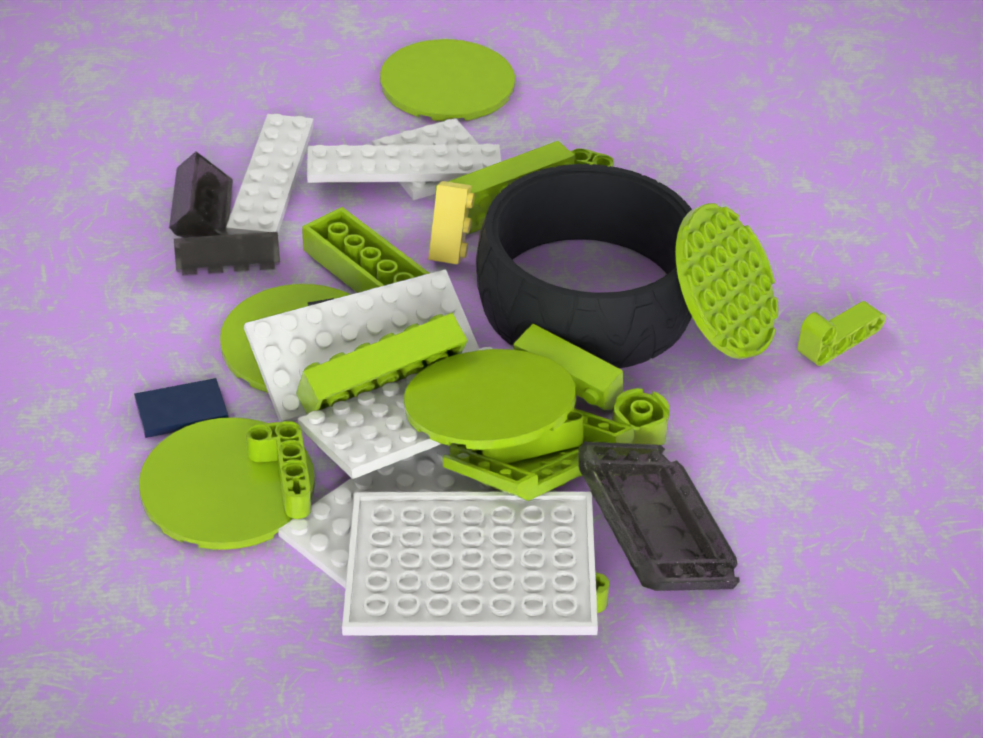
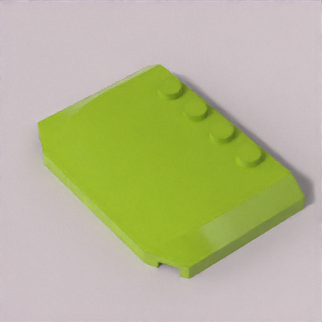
(536, 474)

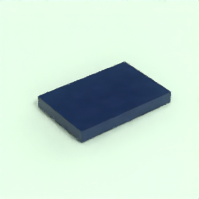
(179, 406)

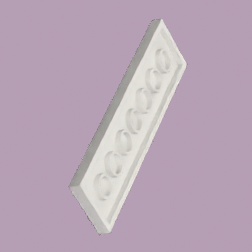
(397, 162)
(271, 175)

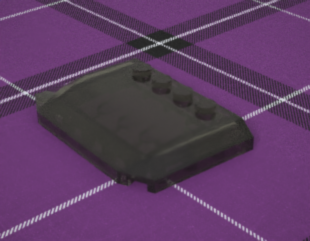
(658, 517)

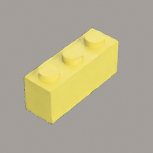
(451, 222)

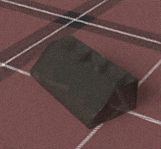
(200, 199)
(226, 252)

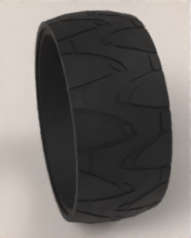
(585, 205)

